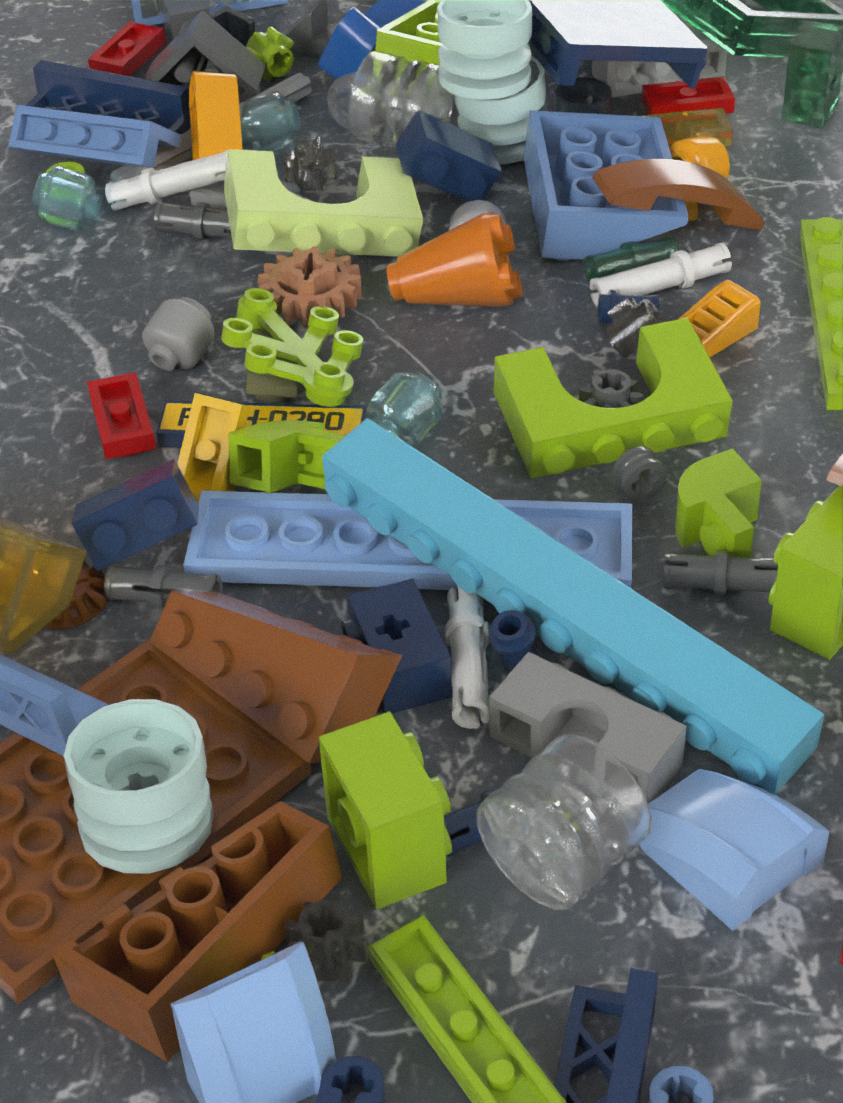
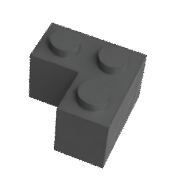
(207, 48)

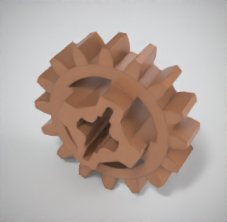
(311, 281)

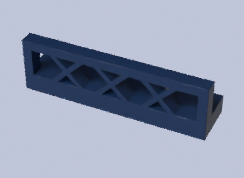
(111, 95)
(628, 1045)

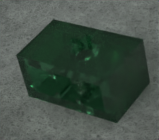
(813, 74)

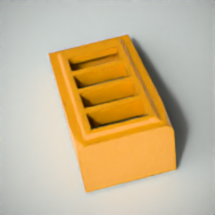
(733, 306)

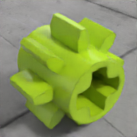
(273, 51)

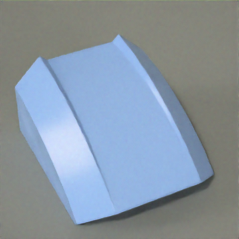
(732, 843)
(257, 1033)

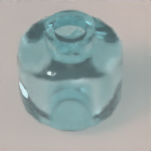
(270, 122)
(66, 198)
(407, 406)

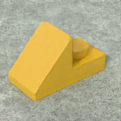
(206, 443)

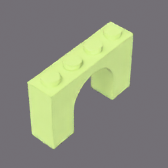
(271, 218)

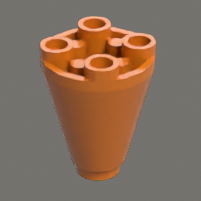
(460, 267)

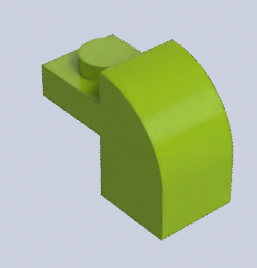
(279, 454)
(717, 504)

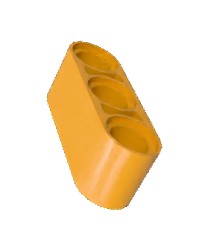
(214, 113)

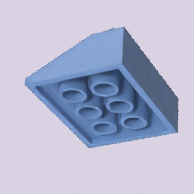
(567, 204)

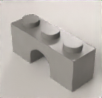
(549, 701)

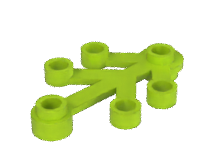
(324, 381)

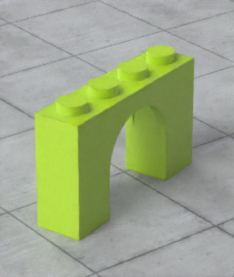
(566, 434)

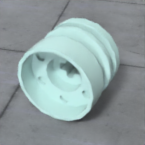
(484, 47)
(504, 119)
(139, 785)

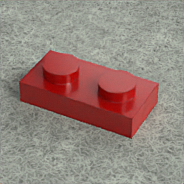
(128, 49)
(679, 97)
(121, 415)

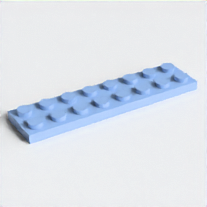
(323, 544)

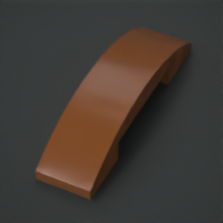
(640, 182)

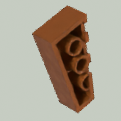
(275, 667)
(200, 925)

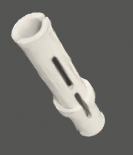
(156, 184)
(679, 270)
(468, 641)

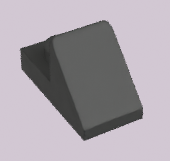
(311, 31)

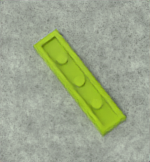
(458, 1018)

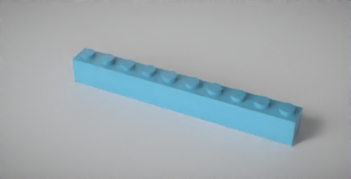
(575, 606)

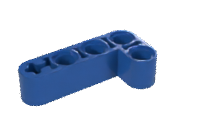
(357, 33)

